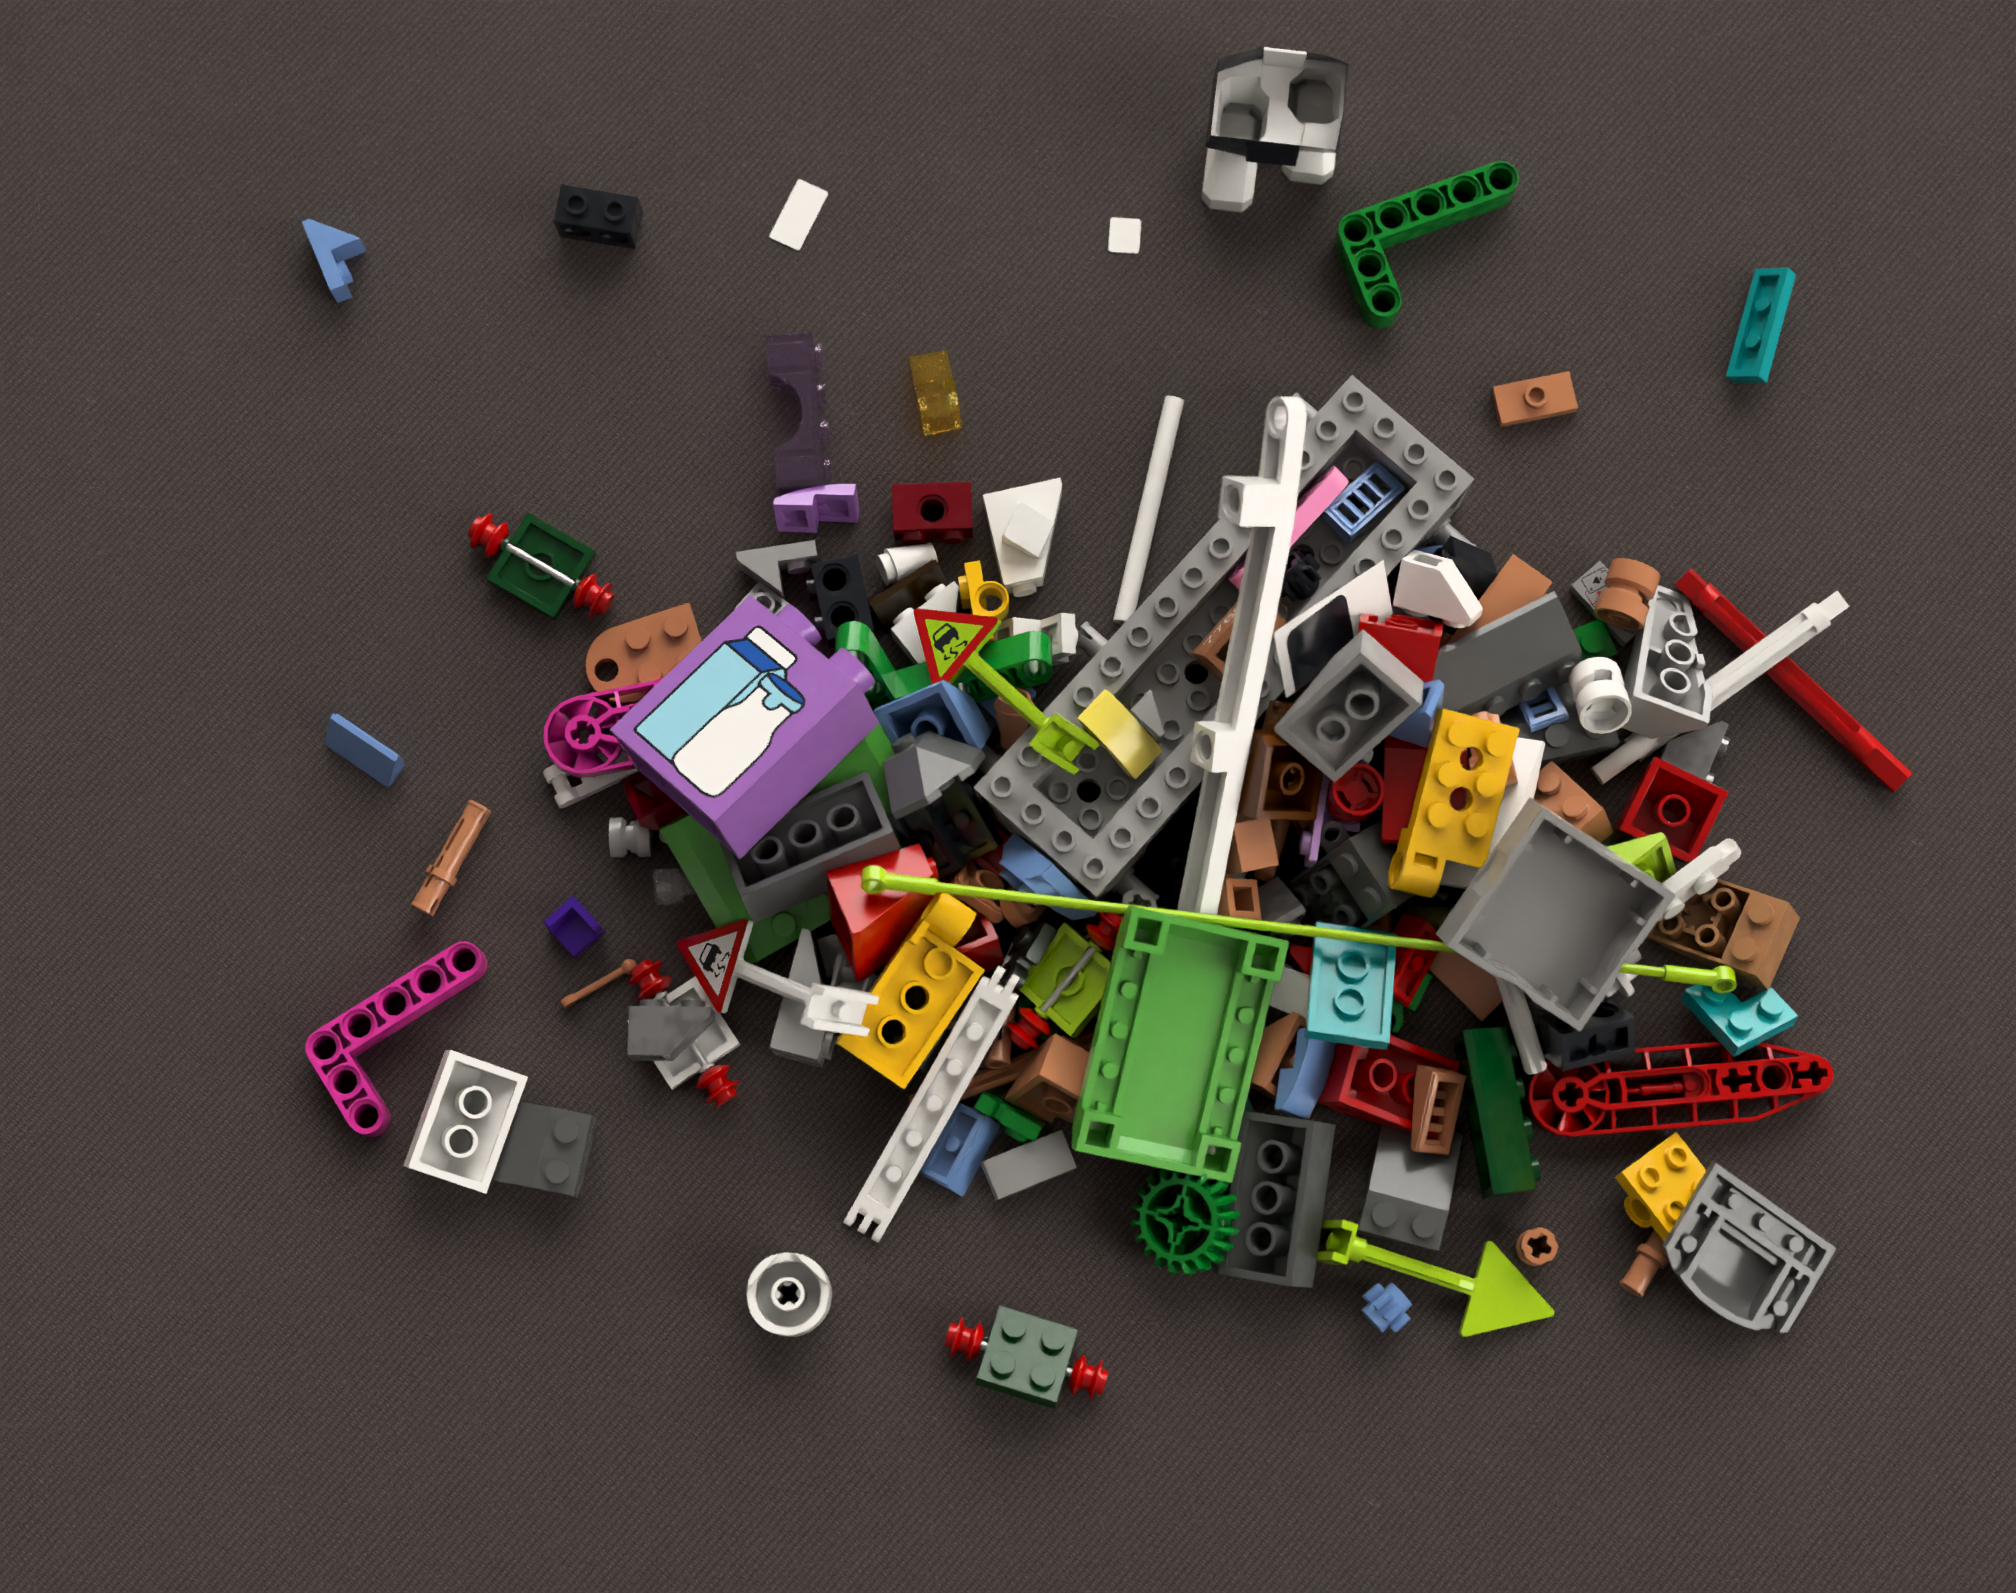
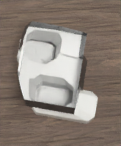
(1271, 111)

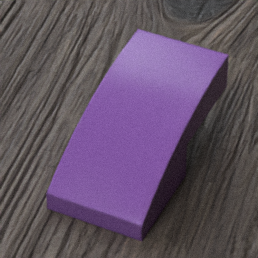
(806, 507)

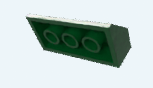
(1495, 1112)

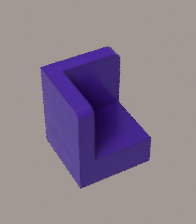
(574, 927)

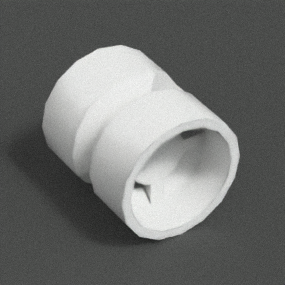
(1600, 695)

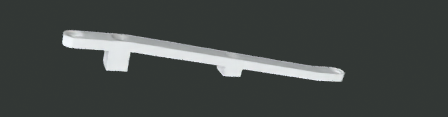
(1224, 744)

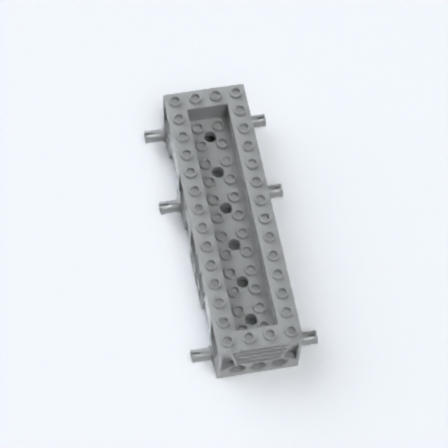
(1106, 838)

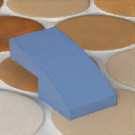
(1304, 1083)

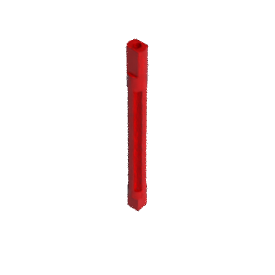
(1797, 684)

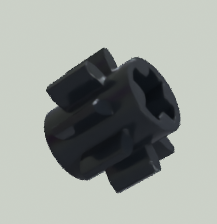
(1300, 576)

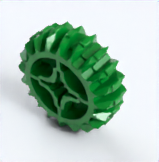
(1175, 1249)

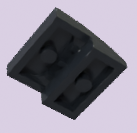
(950, 828)

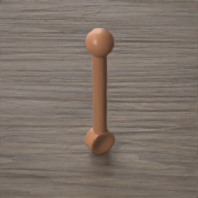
(625, 968)

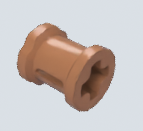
(1548, 1242)

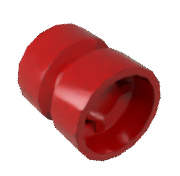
(1355, 794)

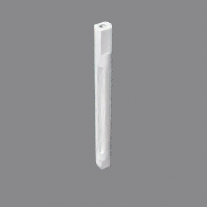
(1735, 677)

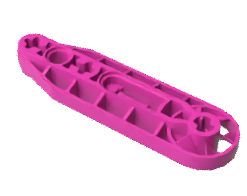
(561, 733)

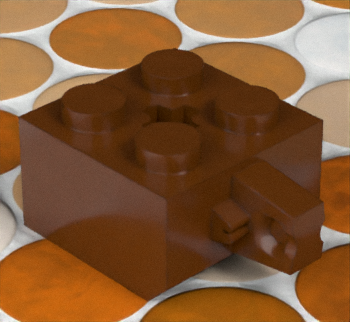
(1277, 777)

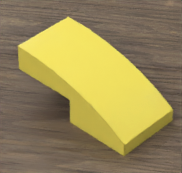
(1120, 734)

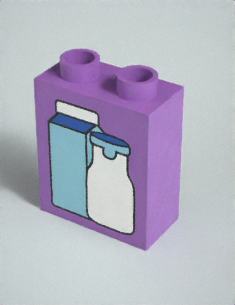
(749, 722)

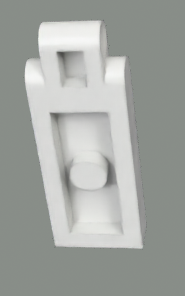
(1700, 875)

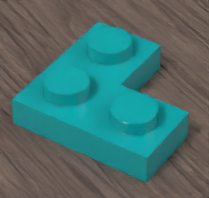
(1739, 1024)

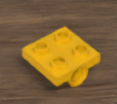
(974, 590)
(1661, 1184)

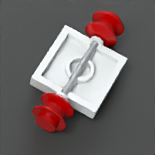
(705, 1050)

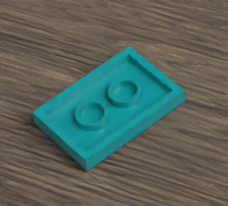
(1350, 990)

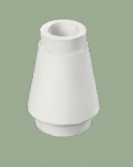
(902, 561)

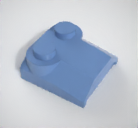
(1033, 873)

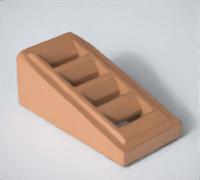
(1423, 1107)

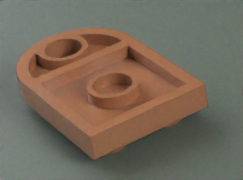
(643, 650)

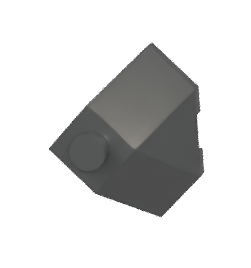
(924, 768)

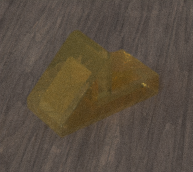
(935, 392)

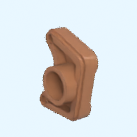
(970, 876)

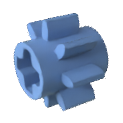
(1386, 1307)

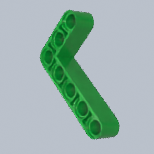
(1412, 225)
(1020, 659)

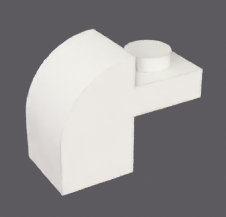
(1058, 627)

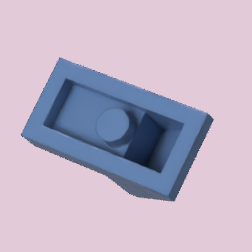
(331, 250)

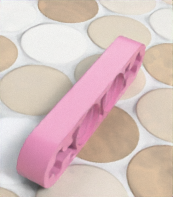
(1308, 509)

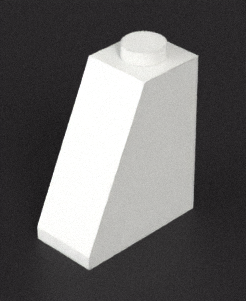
(1018, 570)

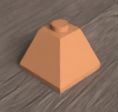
(1276, 1053)

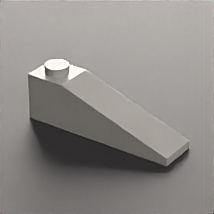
(1666, 671)

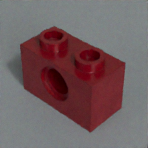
(913, 499)

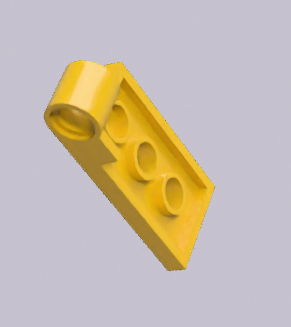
(1435, 828)
(922, 960)

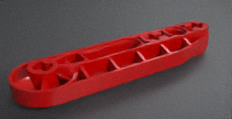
(1699, 1085)

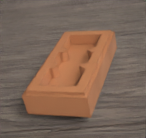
(1534, 399)

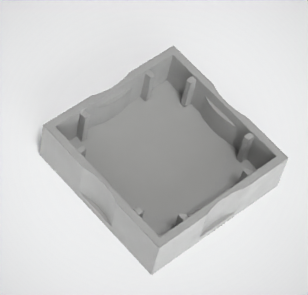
(1554, 914)

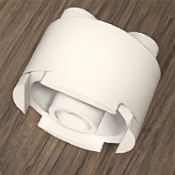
(765, 1294)

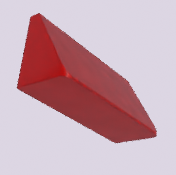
(1412, 963)

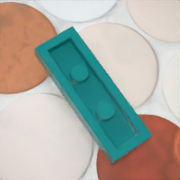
(1760, 325)

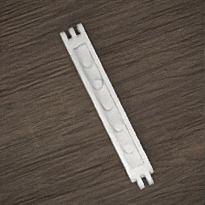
(934, 1103)

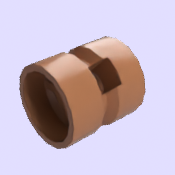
(1629, 587)

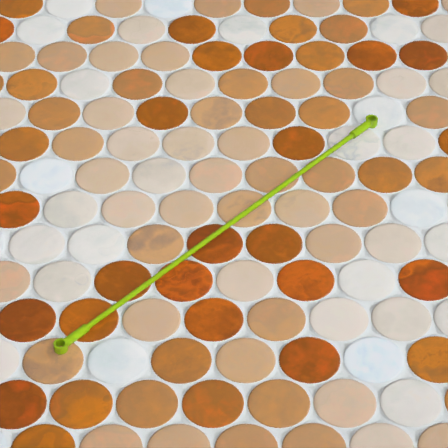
(876, 880)

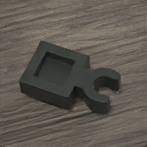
(1028, 949)

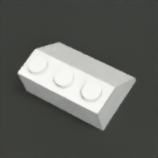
(465, 1121)

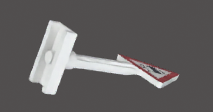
(719, 961)

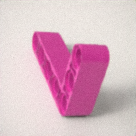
(382, 1026)

